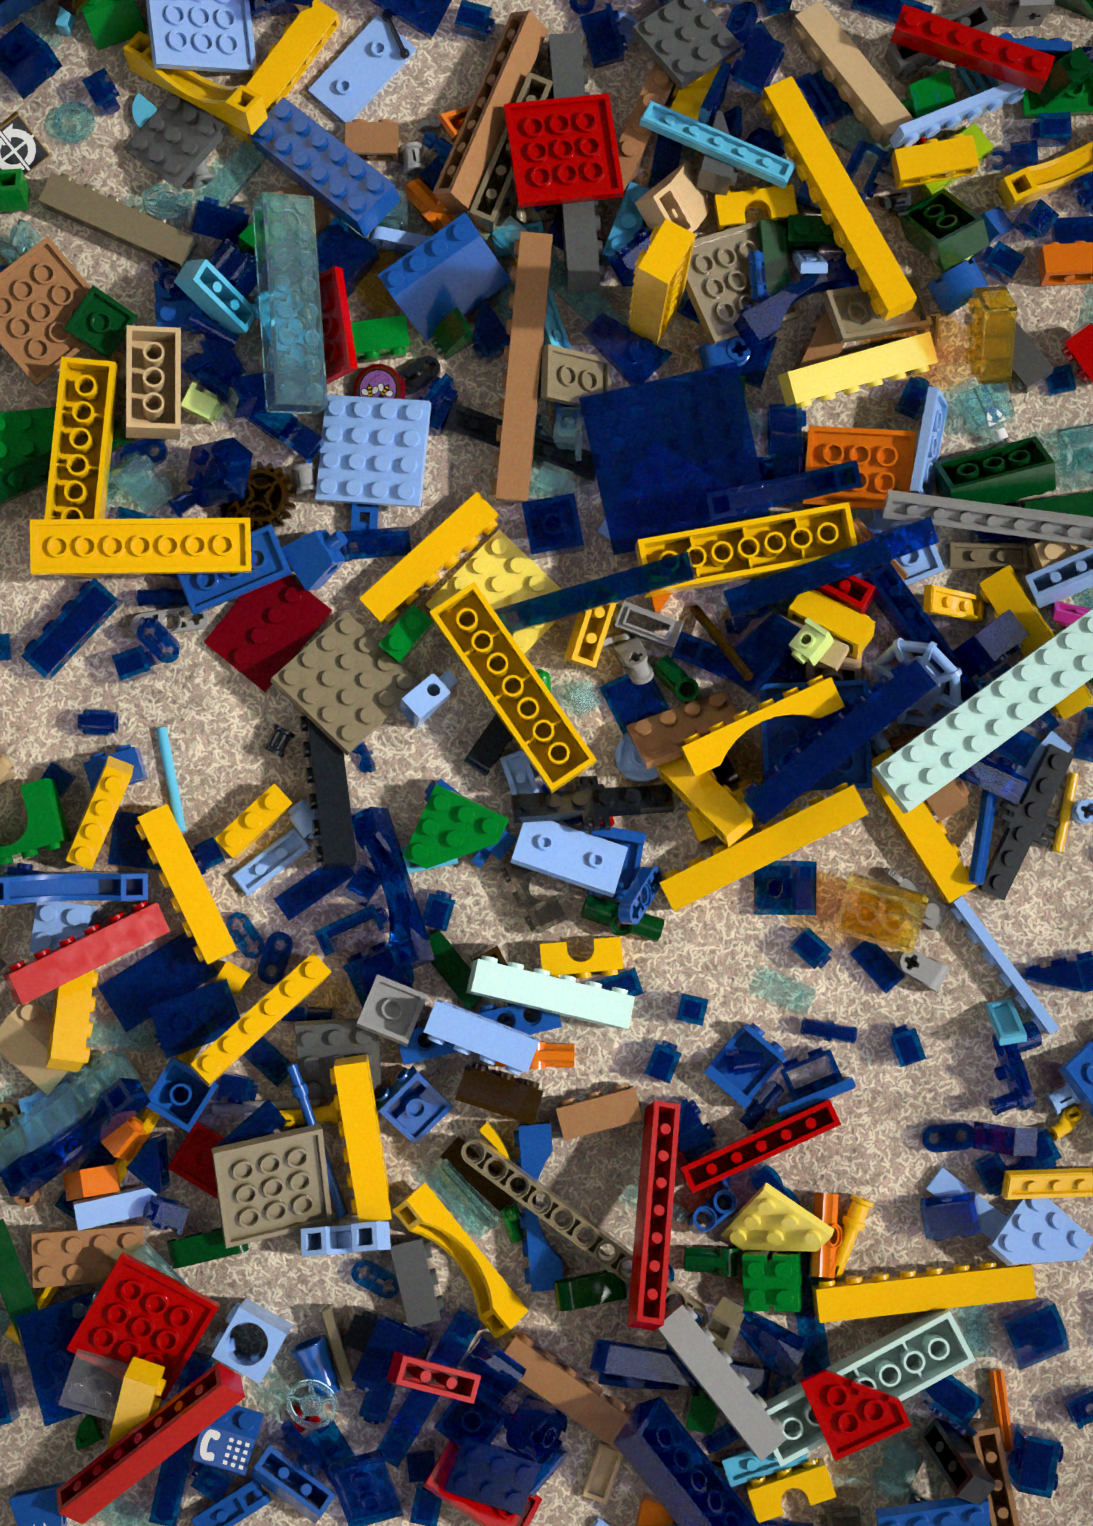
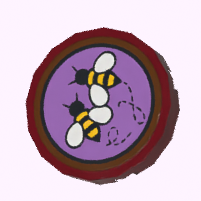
(379, 382)

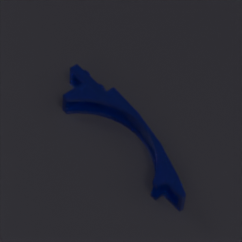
(831, 568)

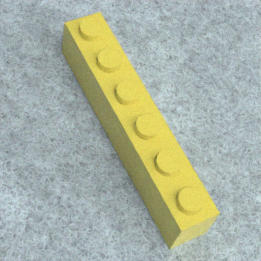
(858, 369)

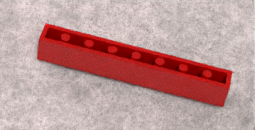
(654, 1216)
(150, 1443)

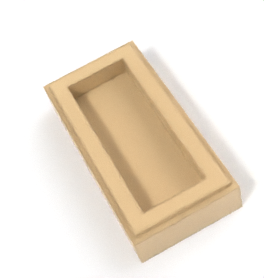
(602, 1473)

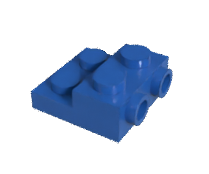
(173, 311)
(412, 1104)

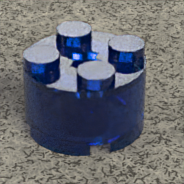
(236, 267)
(535, 1429)

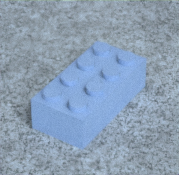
(482, 1036)

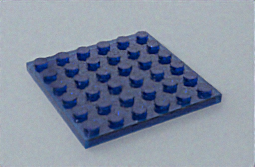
(664, 447)

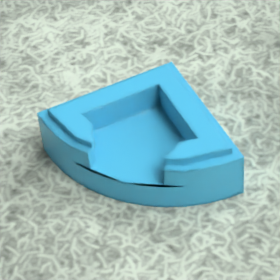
(142, 110)

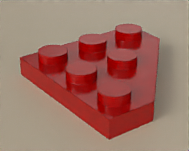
(852, 1412)

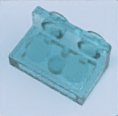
(22, 239)

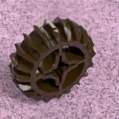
(270, 490)

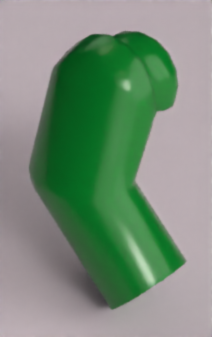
(509, 1217)

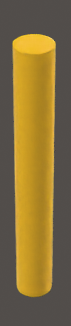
(1065, 812)

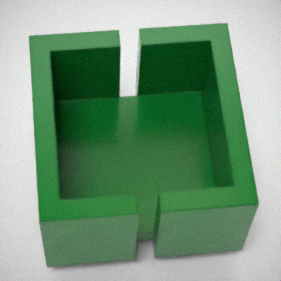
(772, 1281)

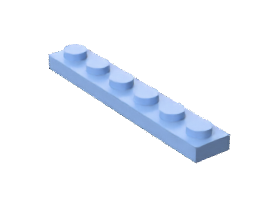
(954, 114)
(1009, 975)

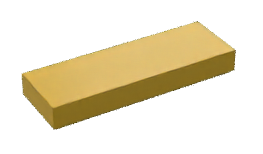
(953, 604)

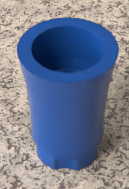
(316, 1362)

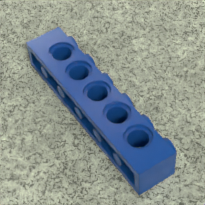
(416, 1052)

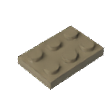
(572, 375)

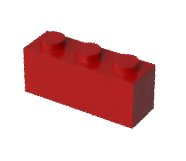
(433, 1377)

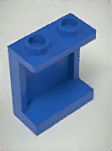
(631, 866)
(746, 1085)

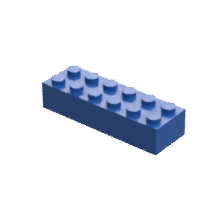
(325, 167)

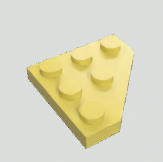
(776, 1224)

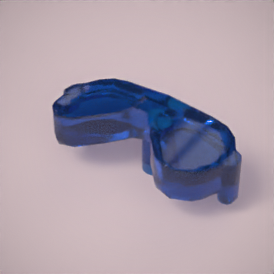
(366, 763)

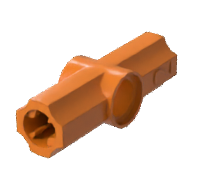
(428, 205)
(551, 1055)
(823, 1261)

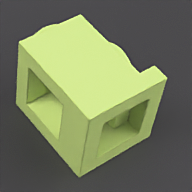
(202, 404)
(819, 644)

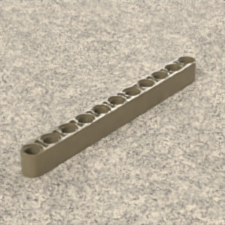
(570, 1228)

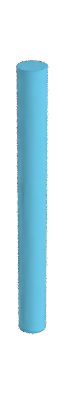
(170, 777)

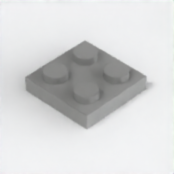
(391, 1010)

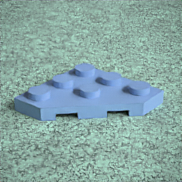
(1039, 1235)

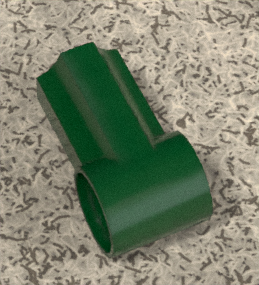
(674, 677)
(711, 1260)

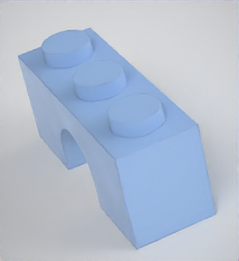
(345, 1239)

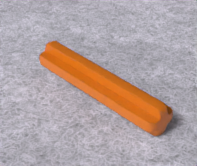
(1000, 1407)

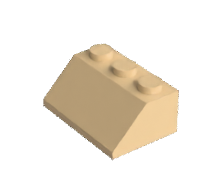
(25, 1045)

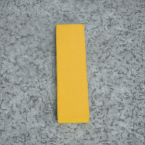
(1048, 1183)

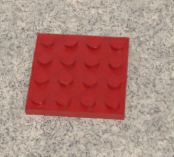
(563, 150)
(144, 1318)

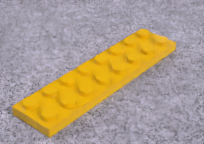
(140, 546)

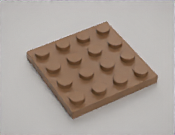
(35, 305)

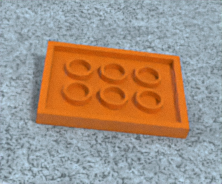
(882, 457)

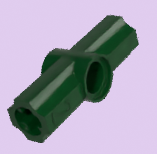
(606, 913)

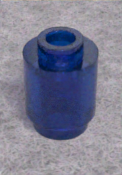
(98, 722)

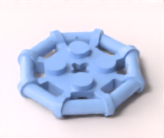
(936, 695)

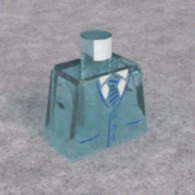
(987, 409)

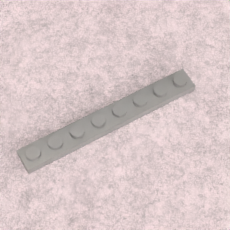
(989, 517)

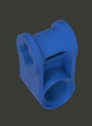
(723, 353)

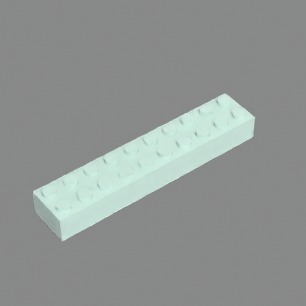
(989, 716)

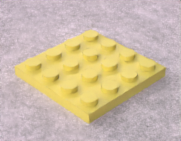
(504, 578)

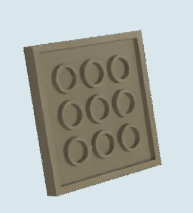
(721, 280)
(345, 683)
(272, 1185)

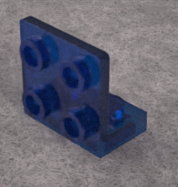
(955, 1401)

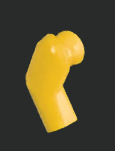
(1066, 1122)

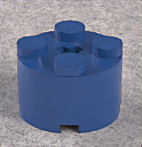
(956, 286)

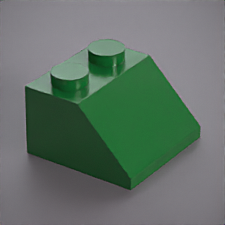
(113, 21)

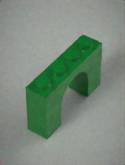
(45, 823)

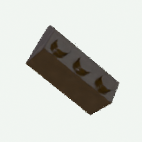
(500, 1093)

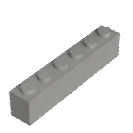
(720, 1382)

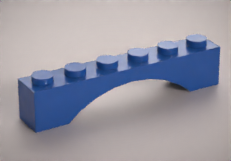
(73, 887)
(544, 1261)

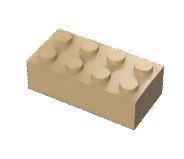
(153, 382)

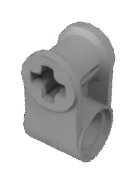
(634, 661)
(924, 970)

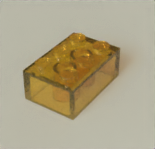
(991, 334)
(881, 913)

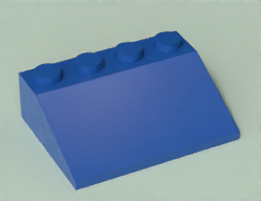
(443, 274)

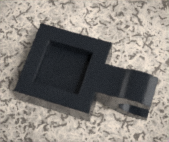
(896, 203)

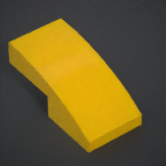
(492, 1135)

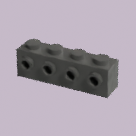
(907, 61)

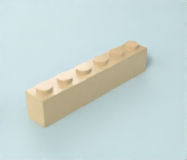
(849, 72)

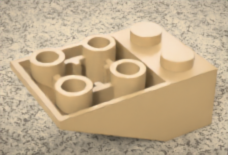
(676, 200)

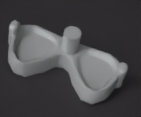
(428, 125)
(613, 640)

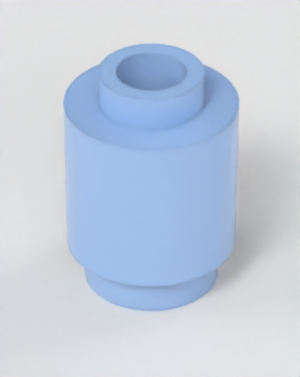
(302, 819)

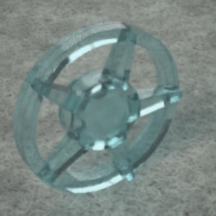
(166, 201)
(311, 1404)

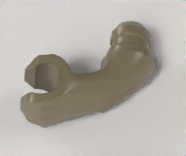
(529, 214)

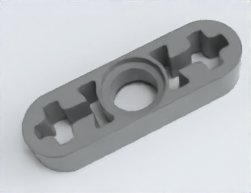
(191, 626)

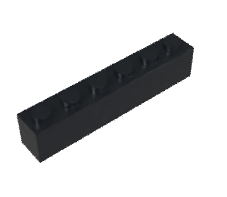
(328, 799)

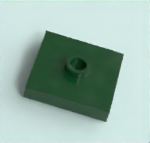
(100, 322)

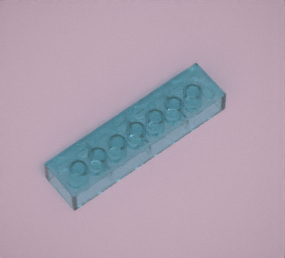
(289, 303)

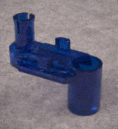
(1015, 1073)

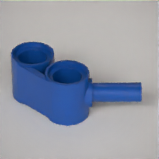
(711, 1210)

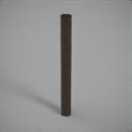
(722, 643)

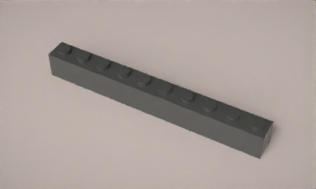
(577, 218)

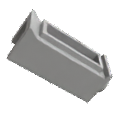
(620, 616)

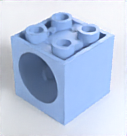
(254, 1365)

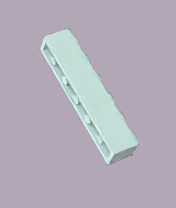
(550, 994)

